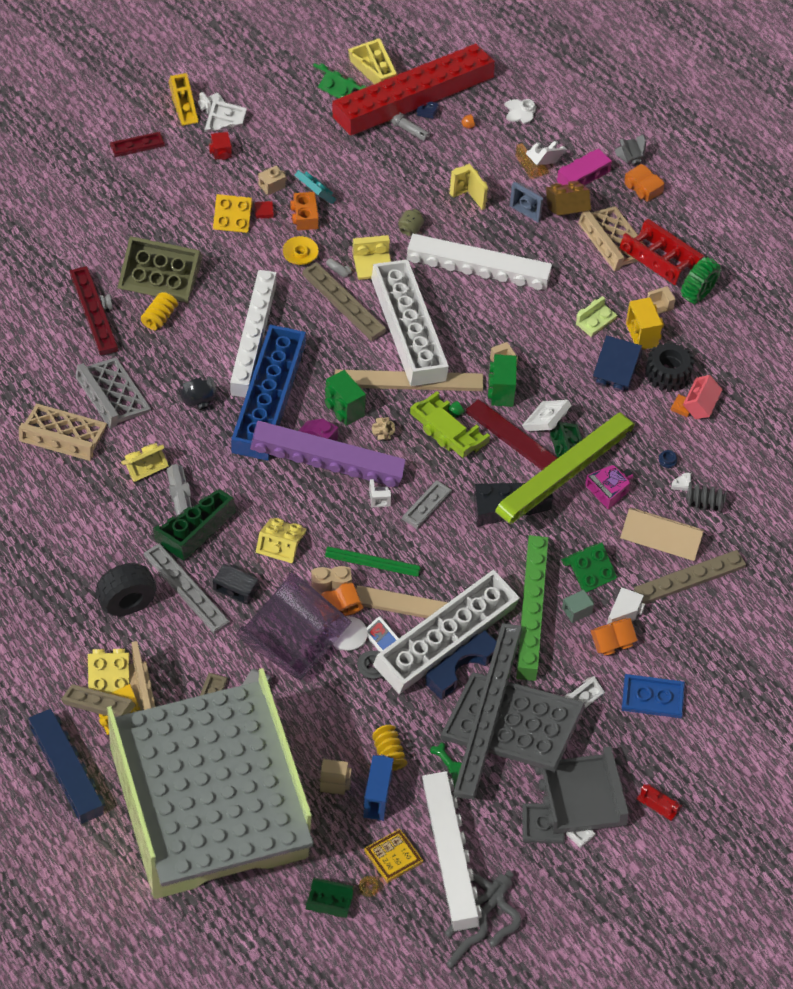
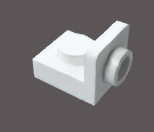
(206, 102)

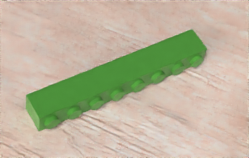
(532, 608)

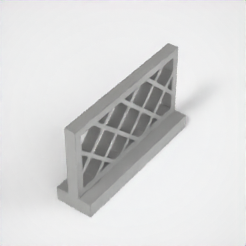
(96, 394)

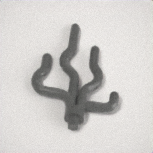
(494, 895)

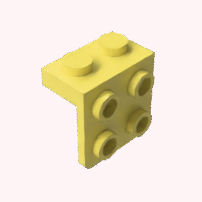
(467, 179)
(108, 670)

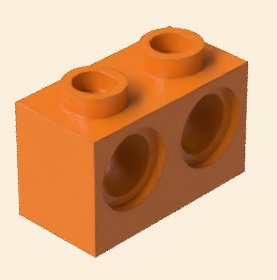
(305, 211)

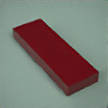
(137, 144)

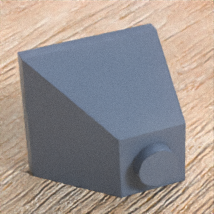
(526, 201)

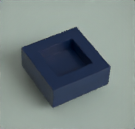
(428, 110)

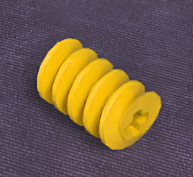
(159, 311)
(389, 745)

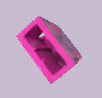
(609, 484)

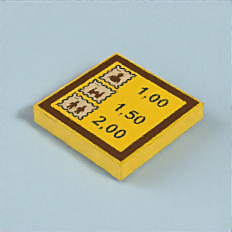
(393, 855)

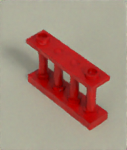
(665, 241)

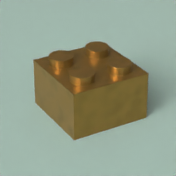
(568, 198)

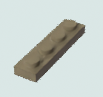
(96, 701)

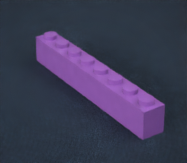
(327, 454)

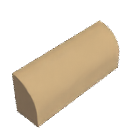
(662, 533)

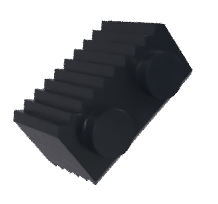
(236, 583)

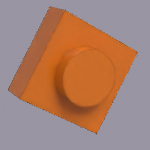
(678, 406)

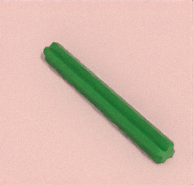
(372, 561)

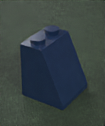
(617, 363)

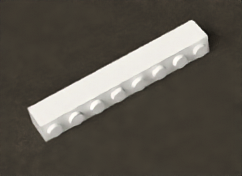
(479, 262)
(253, 333)
(450, 851)

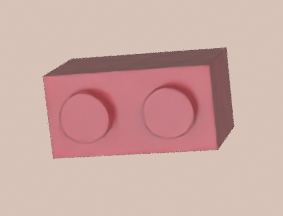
(702, 397)

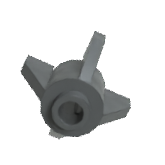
(632, 151)

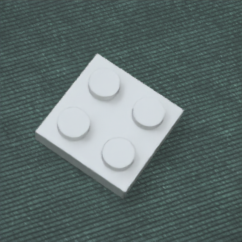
(547, 415)

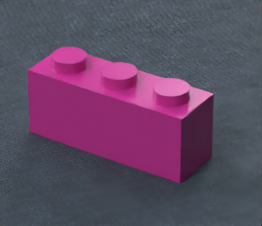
(585, 169)

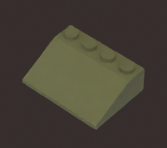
(158, 268)

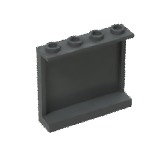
(583, 794)

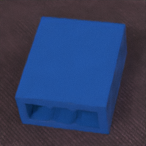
(378, 787)

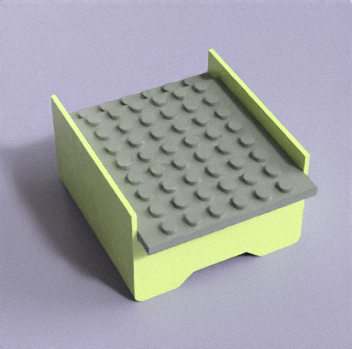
(210, 787)

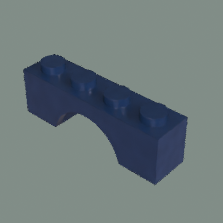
(443, 678)

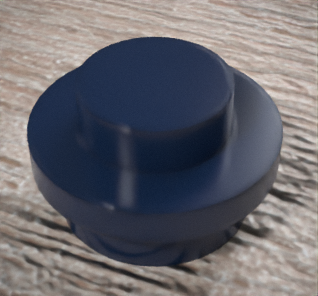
(667, 459)

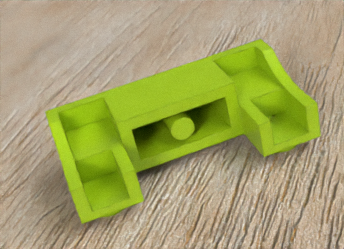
(445, 428)

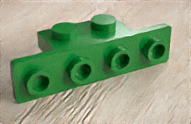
(335, 84)

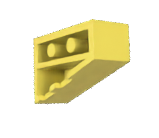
(372, 61)

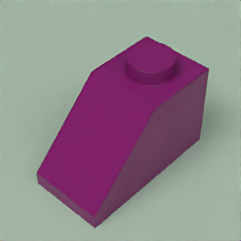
(320, 428)

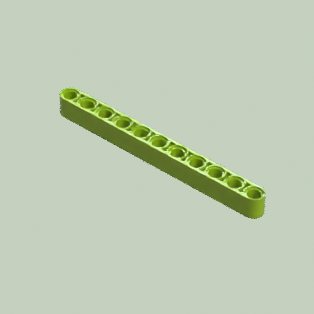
(564, 468)

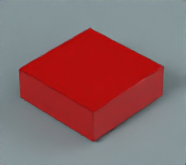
(264, 210)

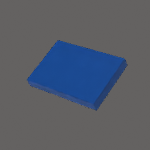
(653, 696)

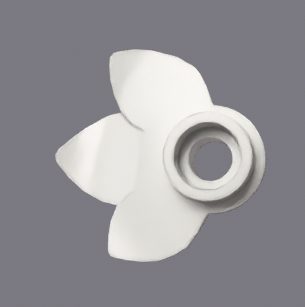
(520, 110)

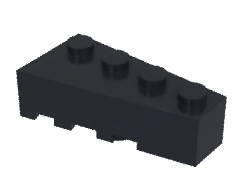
(489, 495)

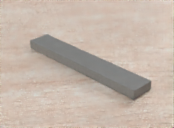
(186, 588)

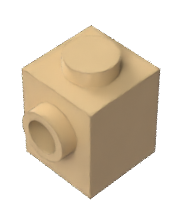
(272, 180)

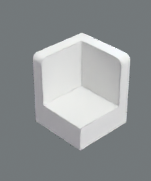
(379, 495)

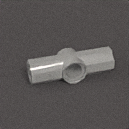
(178, 488)

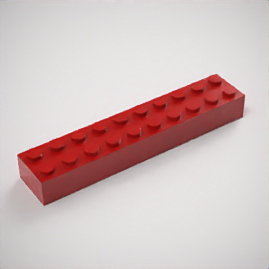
(412, 89)

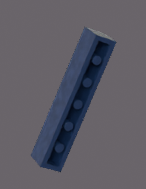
(66, 766)

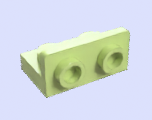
(595, 317)

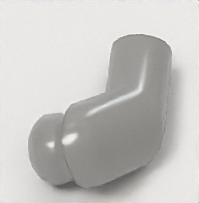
(338, 268)

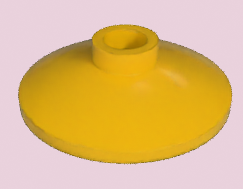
(300, 245)

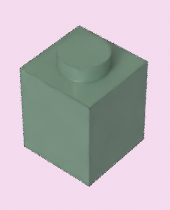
(578, 606)

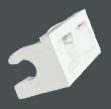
(545, 155)

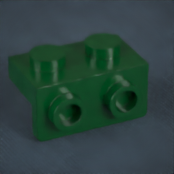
(330, 898)

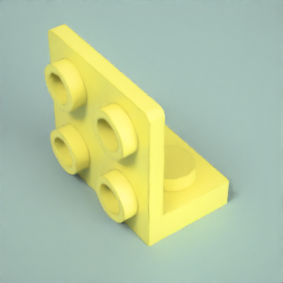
(369, 251)
(280, 539)

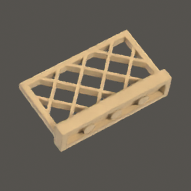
(602, 240)
(59, 440)
(140, 680)

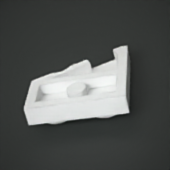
(225, 116)

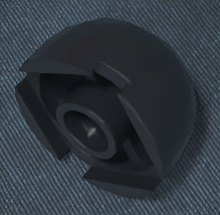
(198, 393)

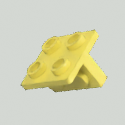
(146, 462)

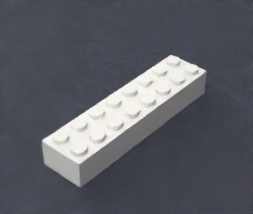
(409, 323)
(445, 631)

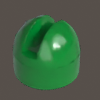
(456, 409)

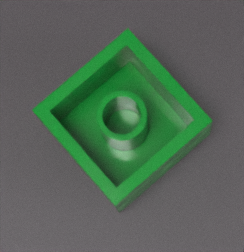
(502, 380)
(345, 398)

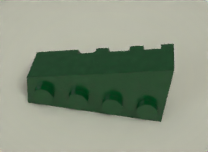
(192, 528)

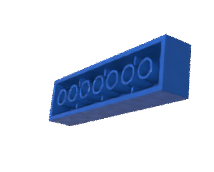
(269, 386)

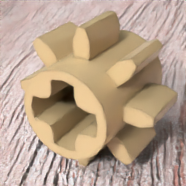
(383, 428)

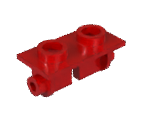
(658, 802)

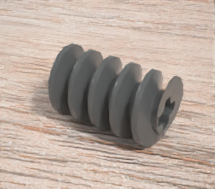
(706, 497)

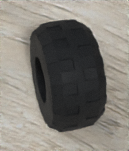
(125, 589)

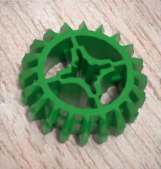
(700, 280)

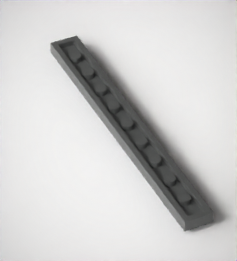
(488, 712)

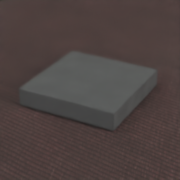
(535, 825)

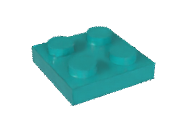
(316, 186)

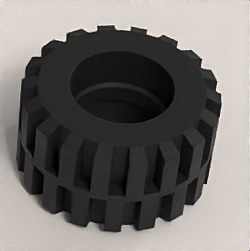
(667, 377)

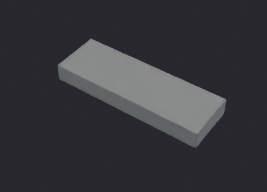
(426, 504)

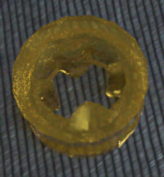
(365, 891)

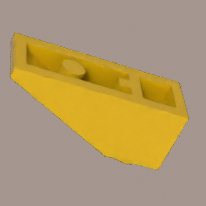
(183, 99)

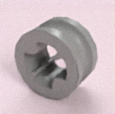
(106, 302)

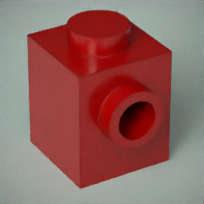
(220, 146)

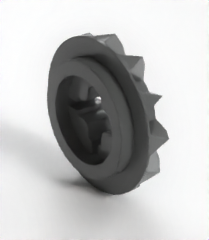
(363, 665)

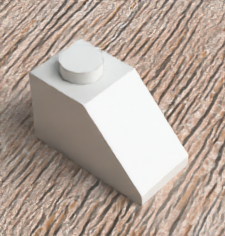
(627, 605)

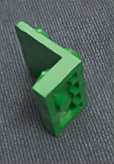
(591, 567)

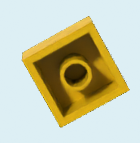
(644, 323)

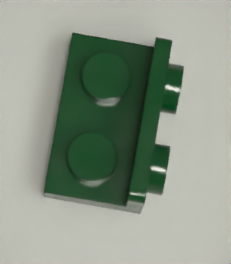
(565, 437)

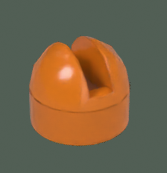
(468, 121)

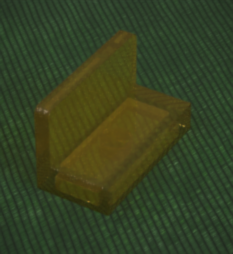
(528, 165)

